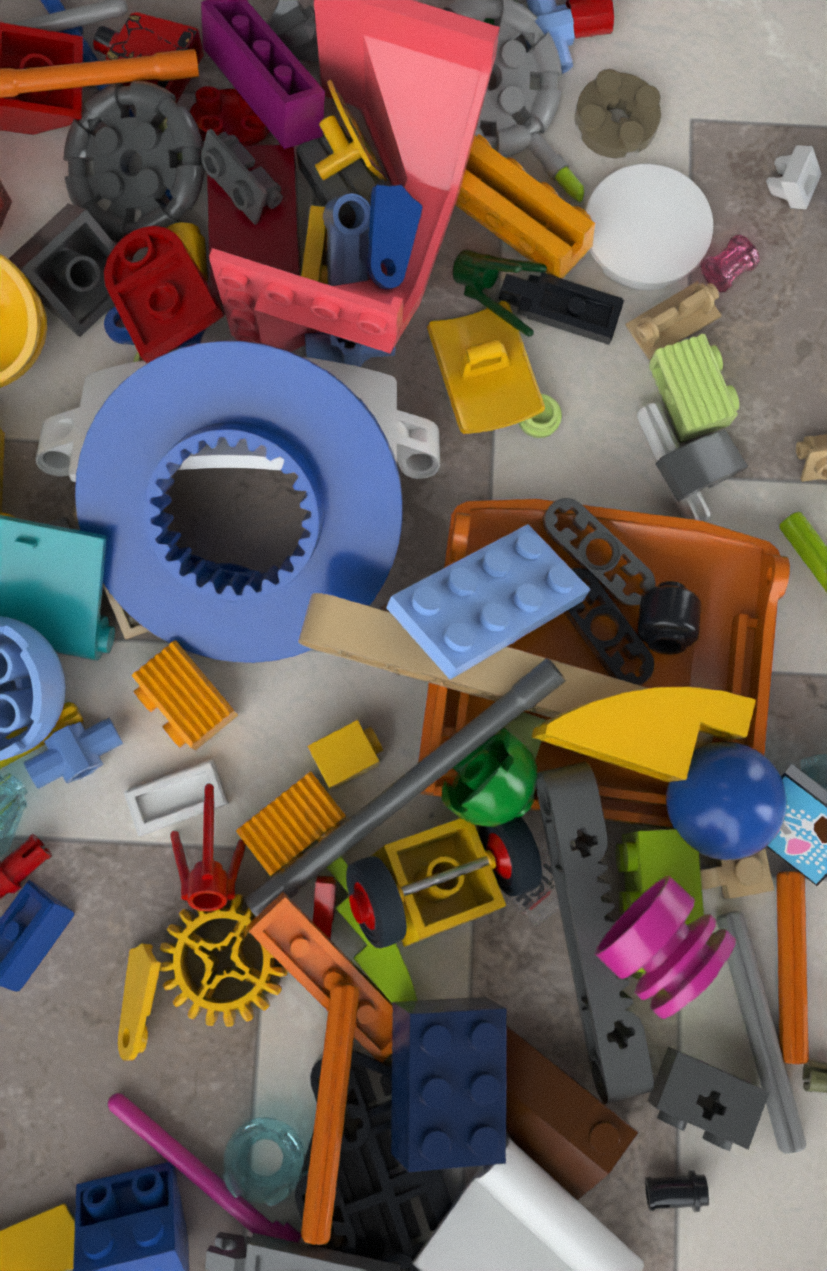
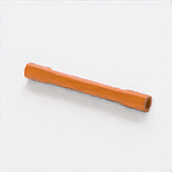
(160, 66)

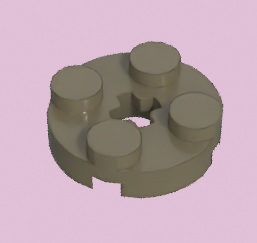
(622, 92)

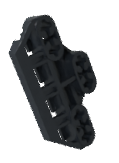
(373, 1203)

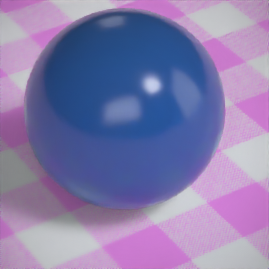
(728, 801)

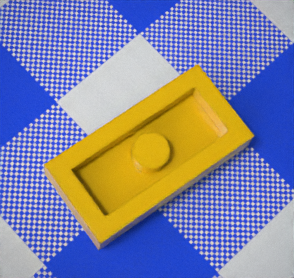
(315, 247)

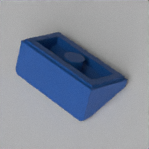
(28, 933)

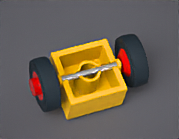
(441, 879)

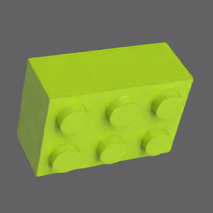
(650, 857)

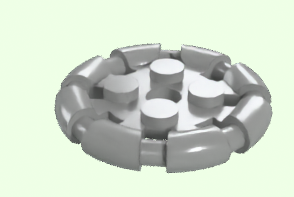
(513, 72)

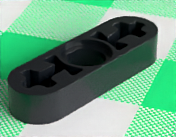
(632, 650)

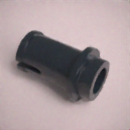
(677, 1192)

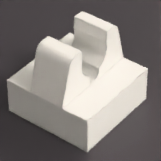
(799, 177)

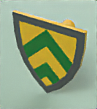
(345, 152)

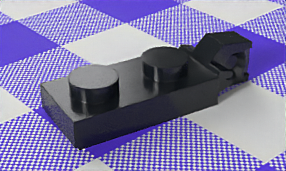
(564, 305)

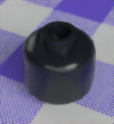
(669, 618)

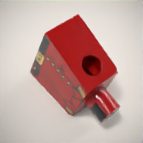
(145, 36)

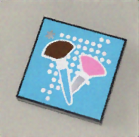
(804, 829)

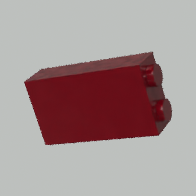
(276, 236)

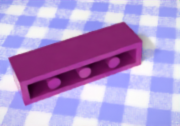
(263, 70)

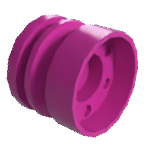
(675, 956)

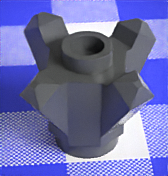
(296, 28)

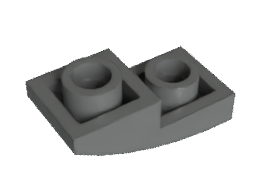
(701, 464)

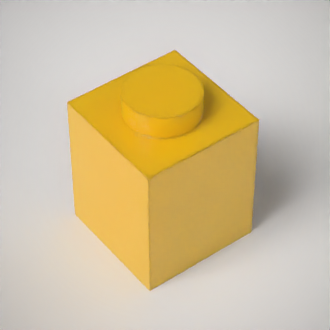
(346, 754)

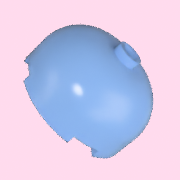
(29, 687)

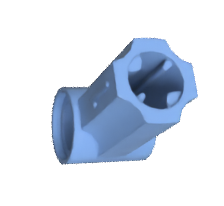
(347, 247)

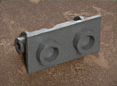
(228, 163)

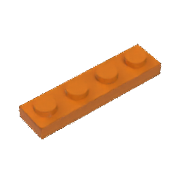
(318, 965)

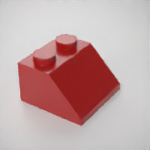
(42, 110)

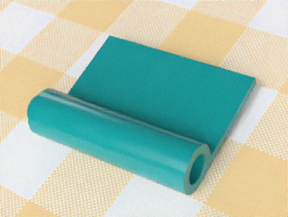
(55, 585)

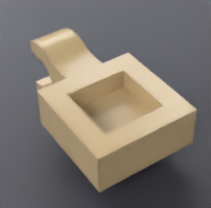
(739, 876)

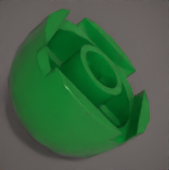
(493, 782)

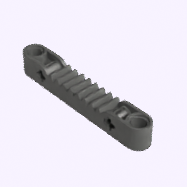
(611, 1032)

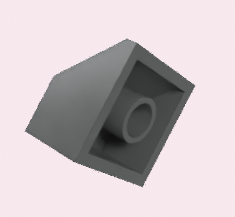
(68, 266)

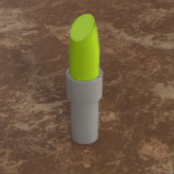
(556, 167)

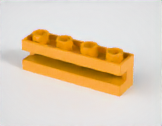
(523, 210)

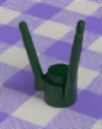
(481, 271)

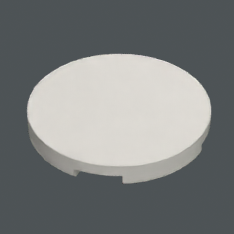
(649, 226)

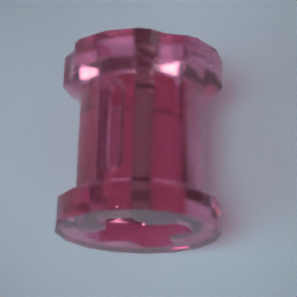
(731, 262)

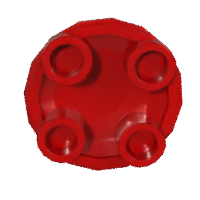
(228, 113)

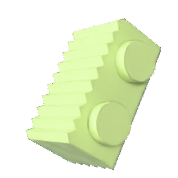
(694, 387)

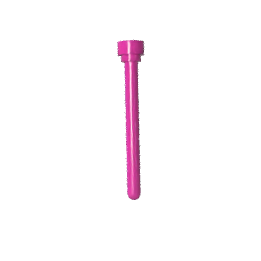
(197, 1171)

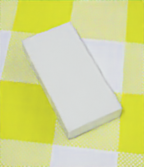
(174, 797)

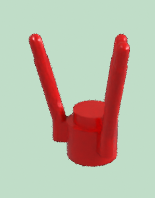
(207, 884)

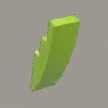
(382, 965)

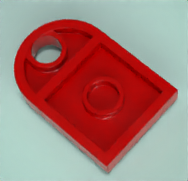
(161, 295)

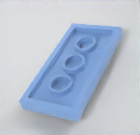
(487, 600)

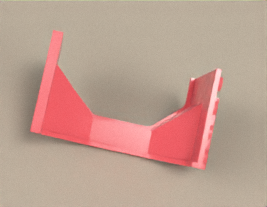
(421, 93)

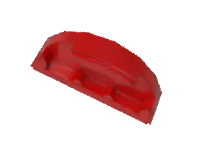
(324, 903)

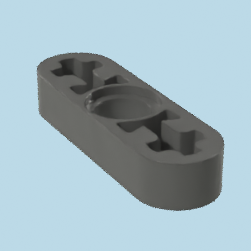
(582, 518)

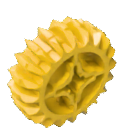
(203, 948)

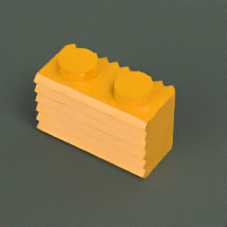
(183, 696)
(291, 824)

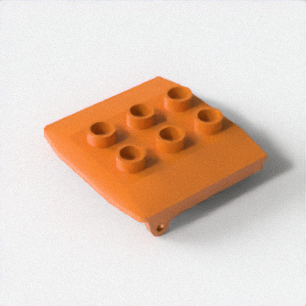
(739, 597)

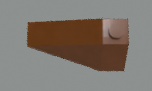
(560, 1120)

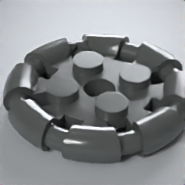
(118, 142)

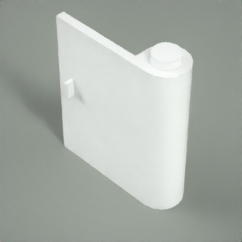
(521, 1221)

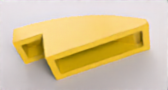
(649, 728)

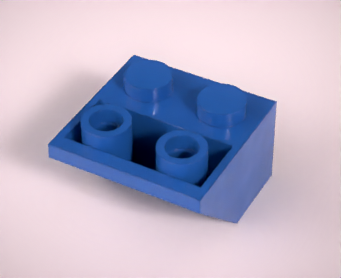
(131, 1222)

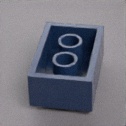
(448, 1083)

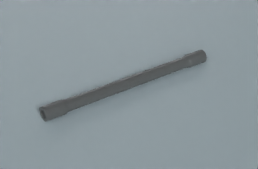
(522, 696)

